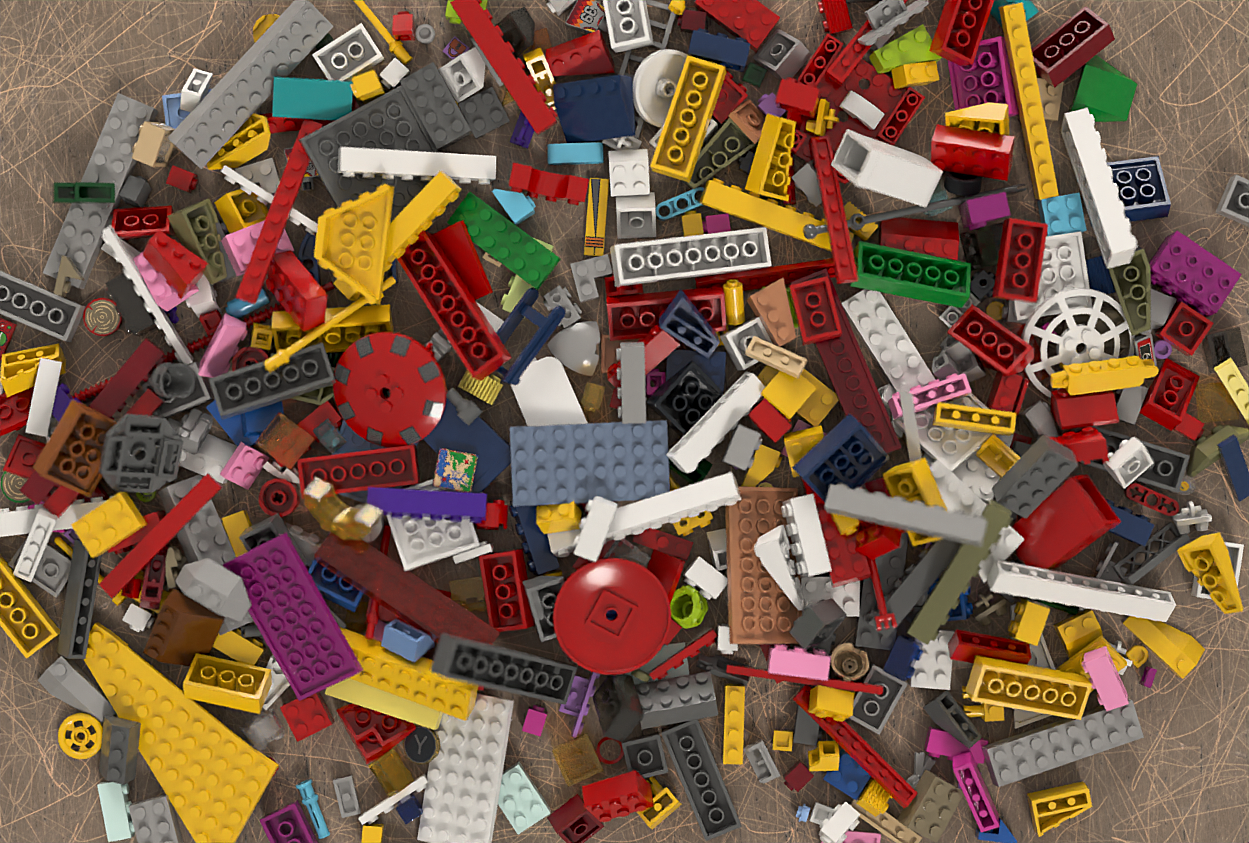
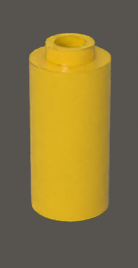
(734, 302)

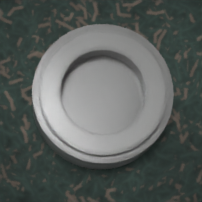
(425, 34)

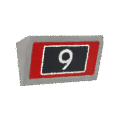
(1144, 347)

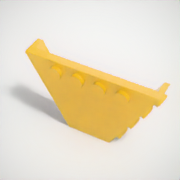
(355, 241)

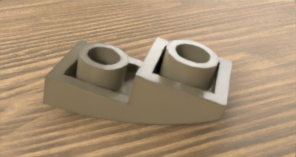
(173, 559)

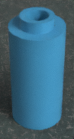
(240, 308)

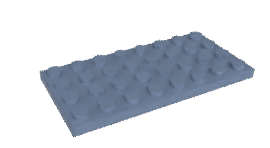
(588, 461)

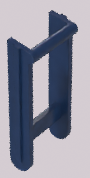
(546, 325)

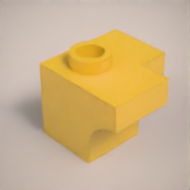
(824, 757)

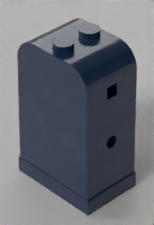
(476, 439)

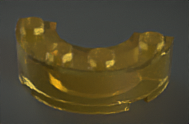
(337, 516)

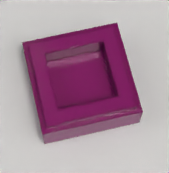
(1148, 676)

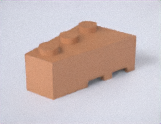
(774, 312)

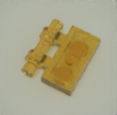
(469, 588)

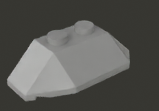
(215, 588)

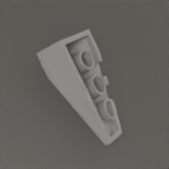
(1039, 420)
(71, 685)

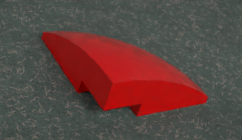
(372, 730)

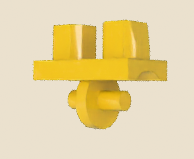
(823, 119)

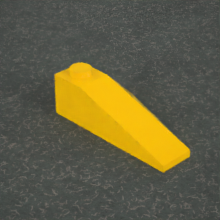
(1212, 566)

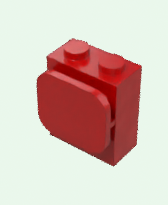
(1007, 393)

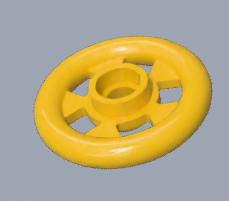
(66, 744)

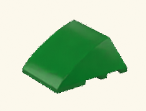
(1103, 91)

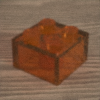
(284, 440)

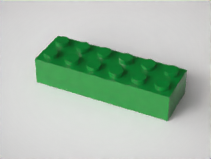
(912, 274)

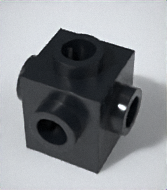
(979, 291)

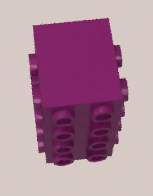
(1192, 274)

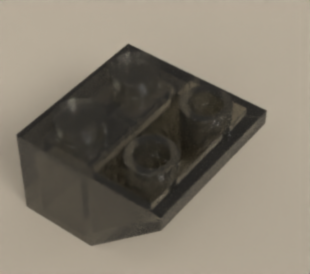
(982, 246)
(1222, 346)

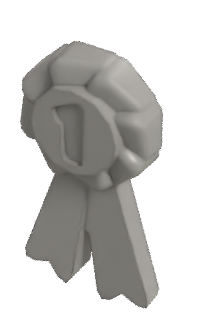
(920, 765)

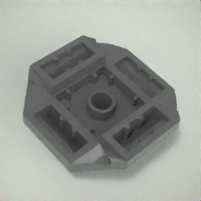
(153, 465)

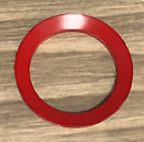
(609, 761)

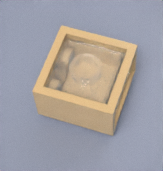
(152, 145)

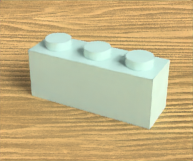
(116, 810)

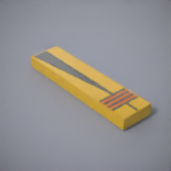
(596, 217)

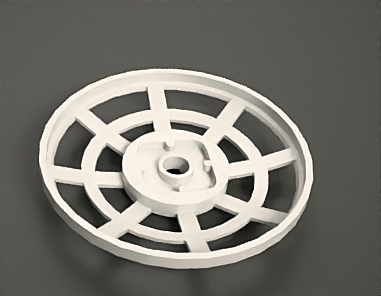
(1074, 334)

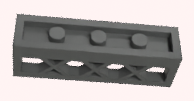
(1156, 558)

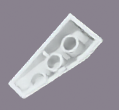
(774, 555)

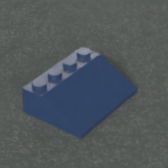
(595, 108)
(1141, 188)
(843, 457)

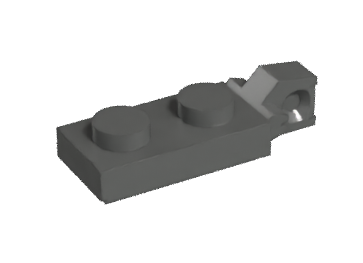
(717, 666)

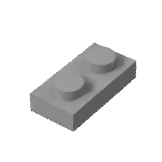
(347, 796)

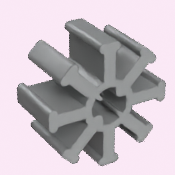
(441, 345)

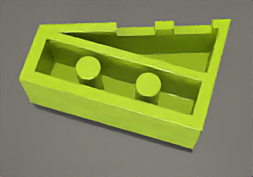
(907, 49)

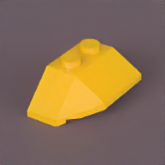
(244, 145)

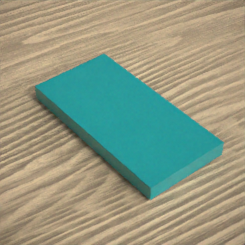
(311, 98)

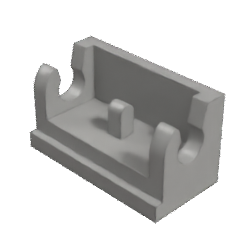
(761, 761)

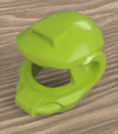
(688, 609)

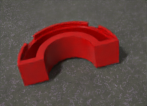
(547, 184)

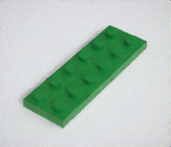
(505, 241)

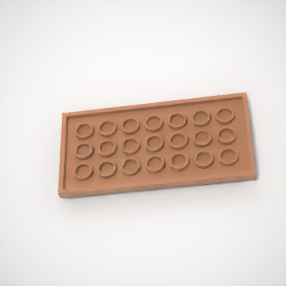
(756, 602)

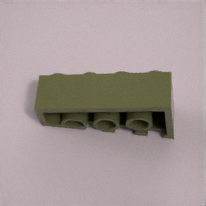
(719, 151)

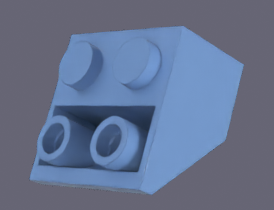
(406, 640)

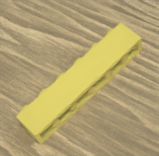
(385, 702)

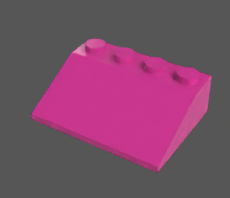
(986, 79)

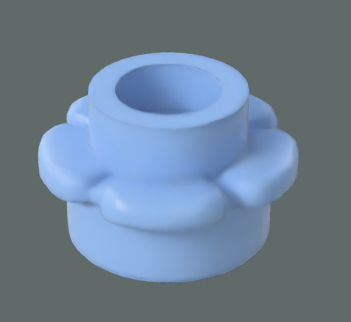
(803, 812)

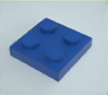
(850, 776)

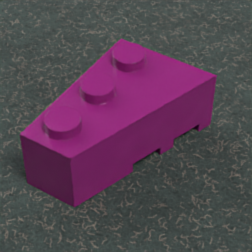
(980, 211)

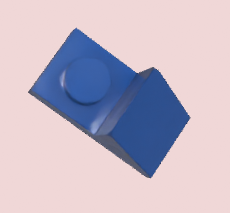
(1001, 834)

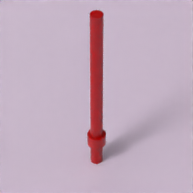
(372, 617)

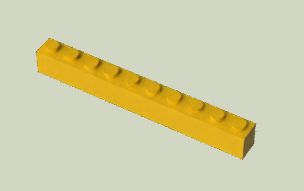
(1028, 101)

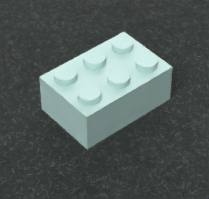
(521, 799)

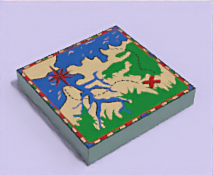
(455, 470)

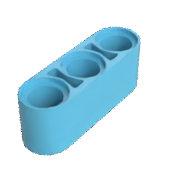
(575, 153)
(672, 206)

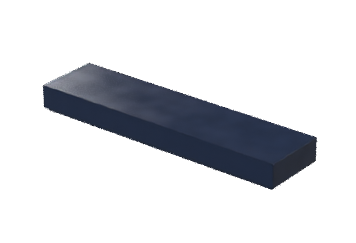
(1235, 466)

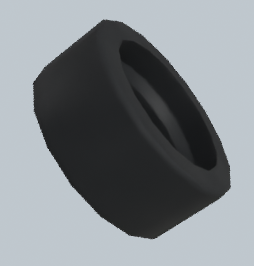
(962, 184)

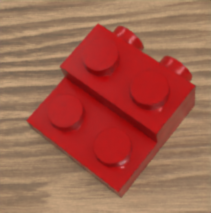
(729, 98)

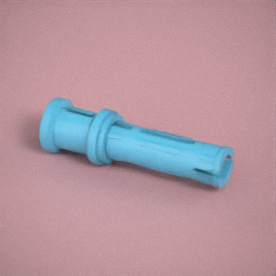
(310, 800)

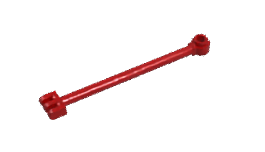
(884, 616)

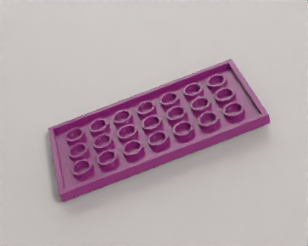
(294, 617)

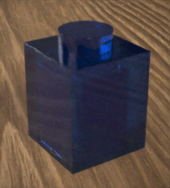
(409, 809)

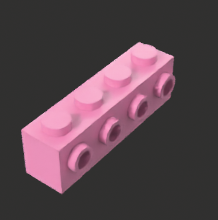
(936, 391)

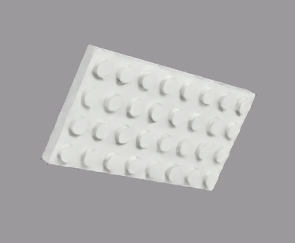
(467, 774)

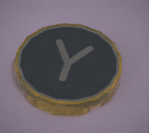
(421, 745)

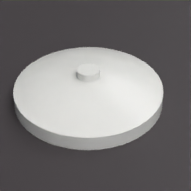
(656, 84)

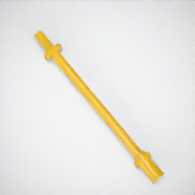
(394, 45)
(284, 355)

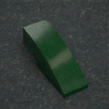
(83, 193)

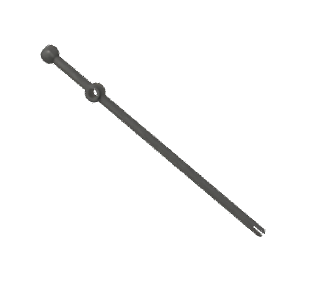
(810, 231)

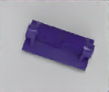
(522, 132)

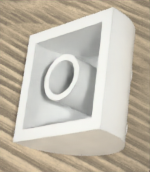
(1128, 461)

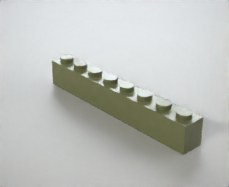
(957, 576)

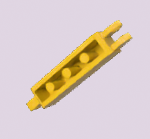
(1104, 375)

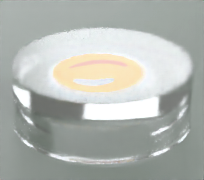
(1187, 486)

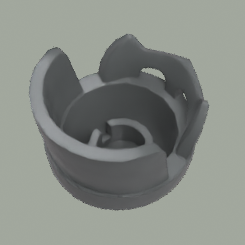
(173, 380)

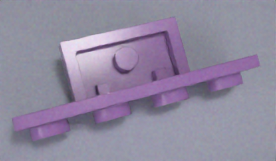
(577, 700)

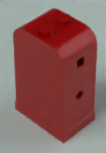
(1064, 524)

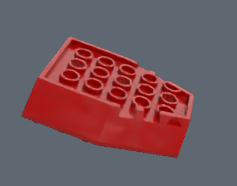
(896, 104)

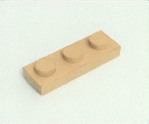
(776, 357)

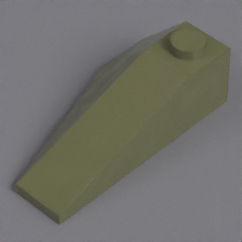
(198, 233)
(1134, 291)

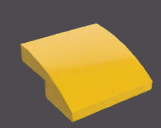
(787, 392)

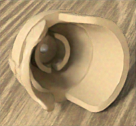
(845, 656)

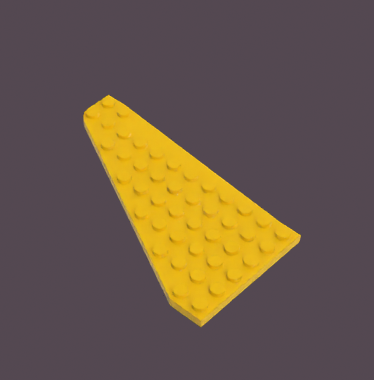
(196, 759)

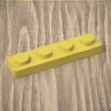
(1235, 386)

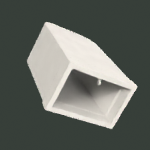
(886, 168)
(547, 395)

